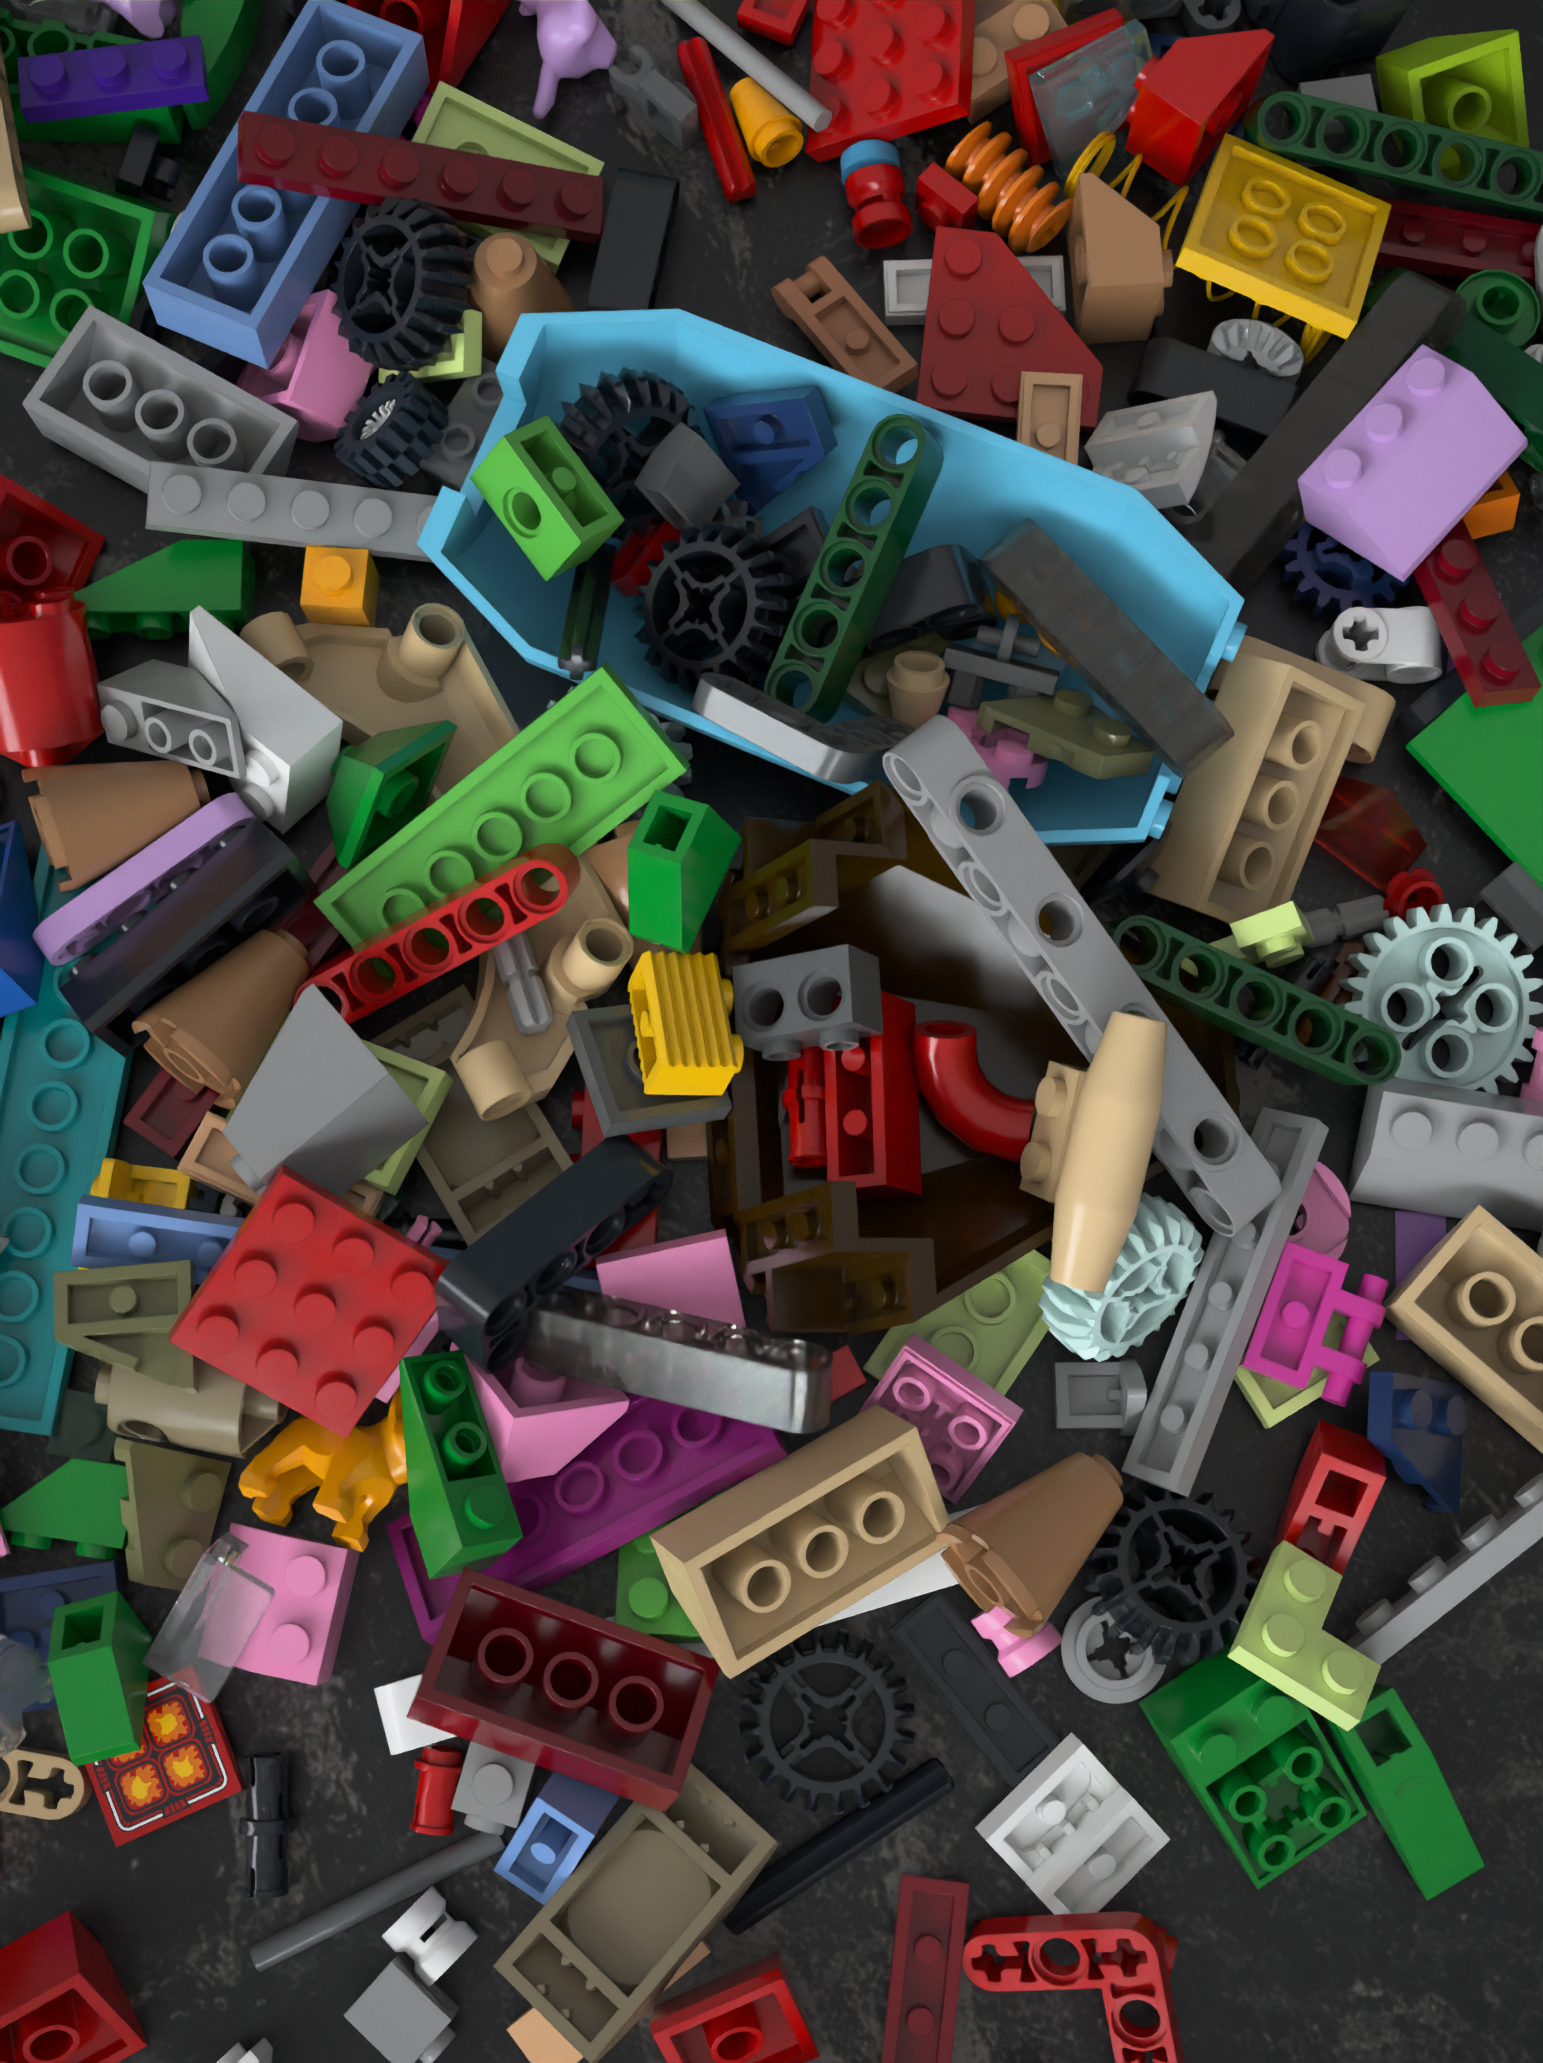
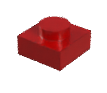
(773, 18)
(944, 200)

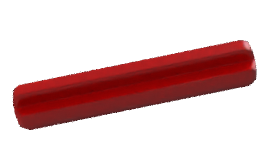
(716, 120)

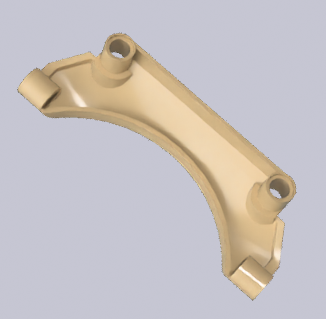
(433, 677)

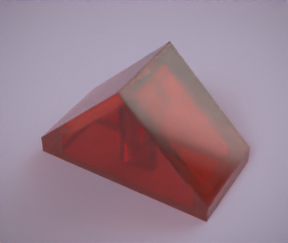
(1369, 831)

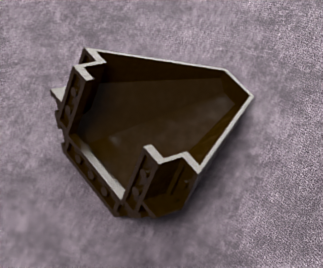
(809, 1243)

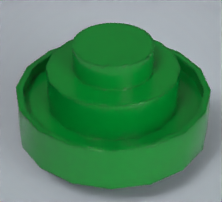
(1503, 303)

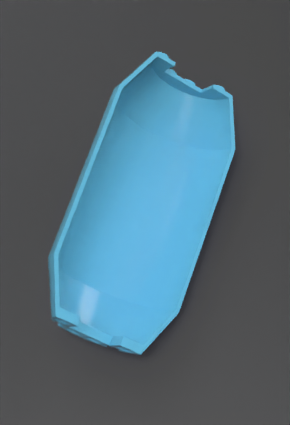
(977, 499)

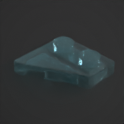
(1089, 92)

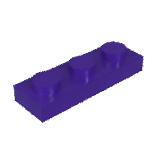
(113, 79)

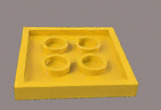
(1285, 236)

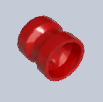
(877, 200)

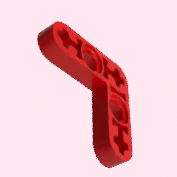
(1115, 1974)

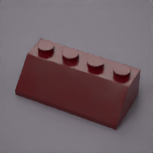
(565, 1690)

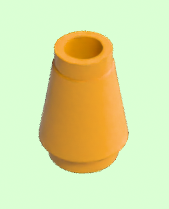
(766, 124)

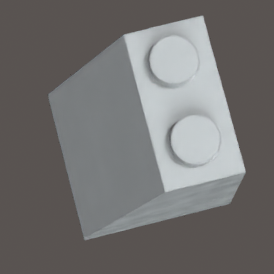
(319, 1105)

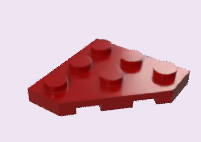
(988, 326)

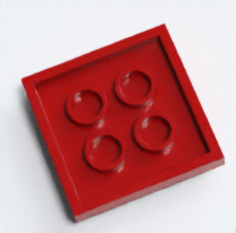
(888, 68)
(312, 1302)

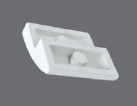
(1156, 447)
(1072, 1831)

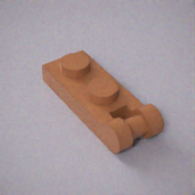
(844, 327)

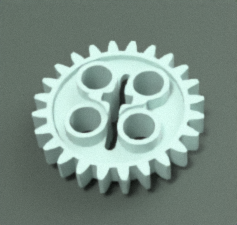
(1404, 965)

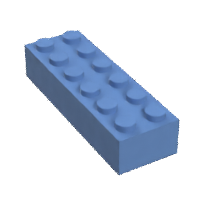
(255, 252)

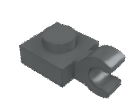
(662, 104)

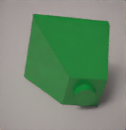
(383, 786)

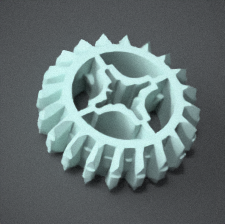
(1141, 1292)

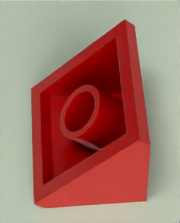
(736, 2020)

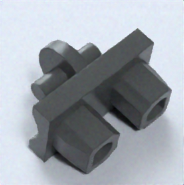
(972, 666)

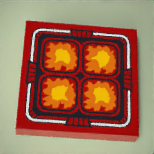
(178, 1770)

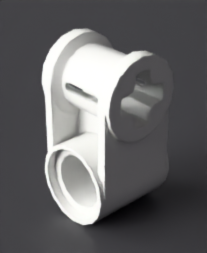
(1391, 642)

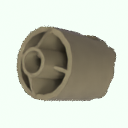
(220, 1419)

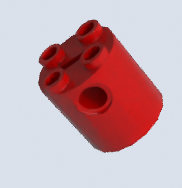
(47, 679)

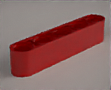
(460, 921)

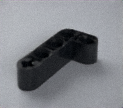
(931, 593)
(541, 1245)

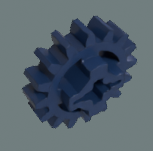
(1334, 578)

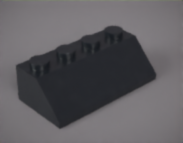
(205, 915)

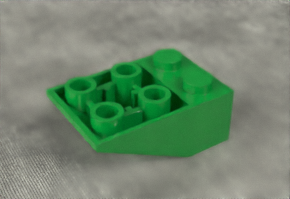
(1253, 1764)

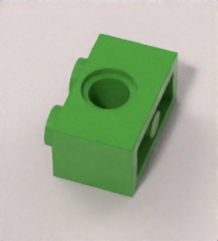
(546, 498)

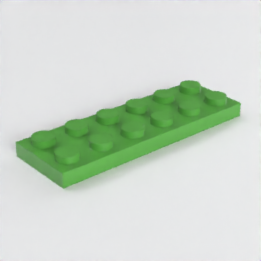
(554, 782)

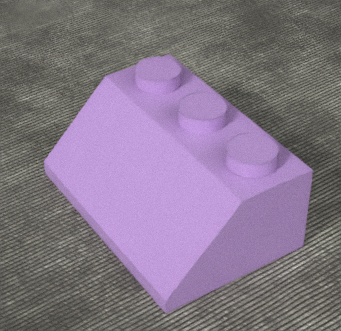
(1410, 463)

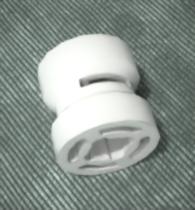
(441, 1948)

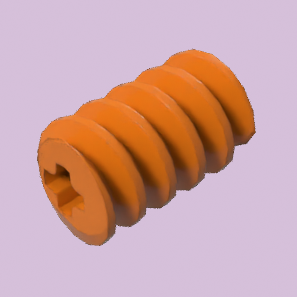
(1006, 192)

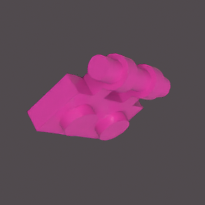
(1296, 1317)

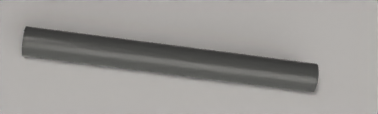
(375, 1898)

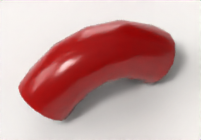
(962, 1094)

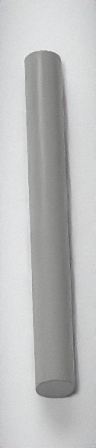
(752, 62)

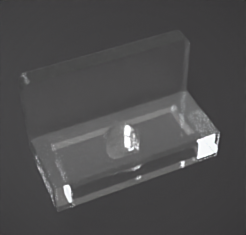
(210, 1621)

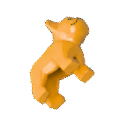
(353, 1473)

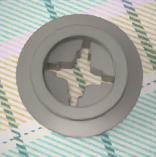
(1258, 347)
(1099, 1677)

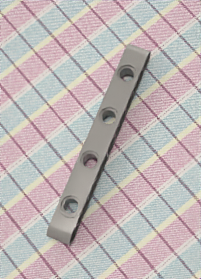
(1079, 966)

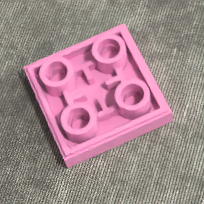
(953, 1411)

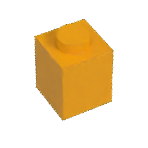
(339, 586)

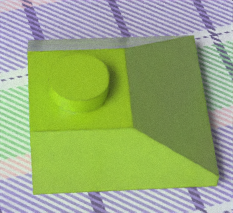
(1459, 85)

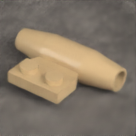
(1096, 1147)

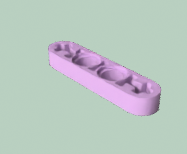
(138, 881)

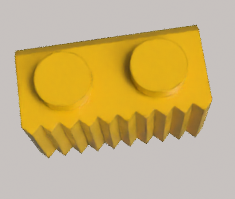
(683, 1024)

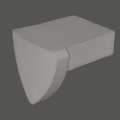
(1099, 1395)

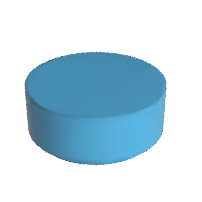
(867, 153)

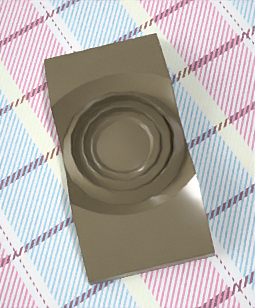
(474, 1164)
(635, 1913)

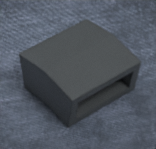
(686, 479)
(1516, 904)

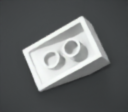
(283, 729)

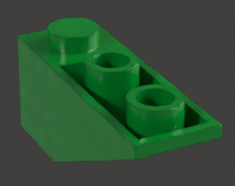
(163, 588)
(452, 1468)
(1407, 1792)

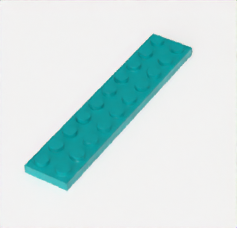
(56, 1127)

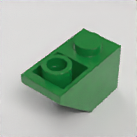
(676, 869)
(74, 1505)
(99, 1676)

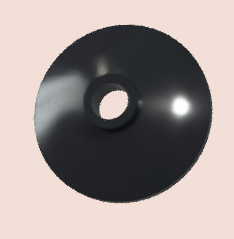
(1126, 871)

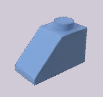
(554, 1835)

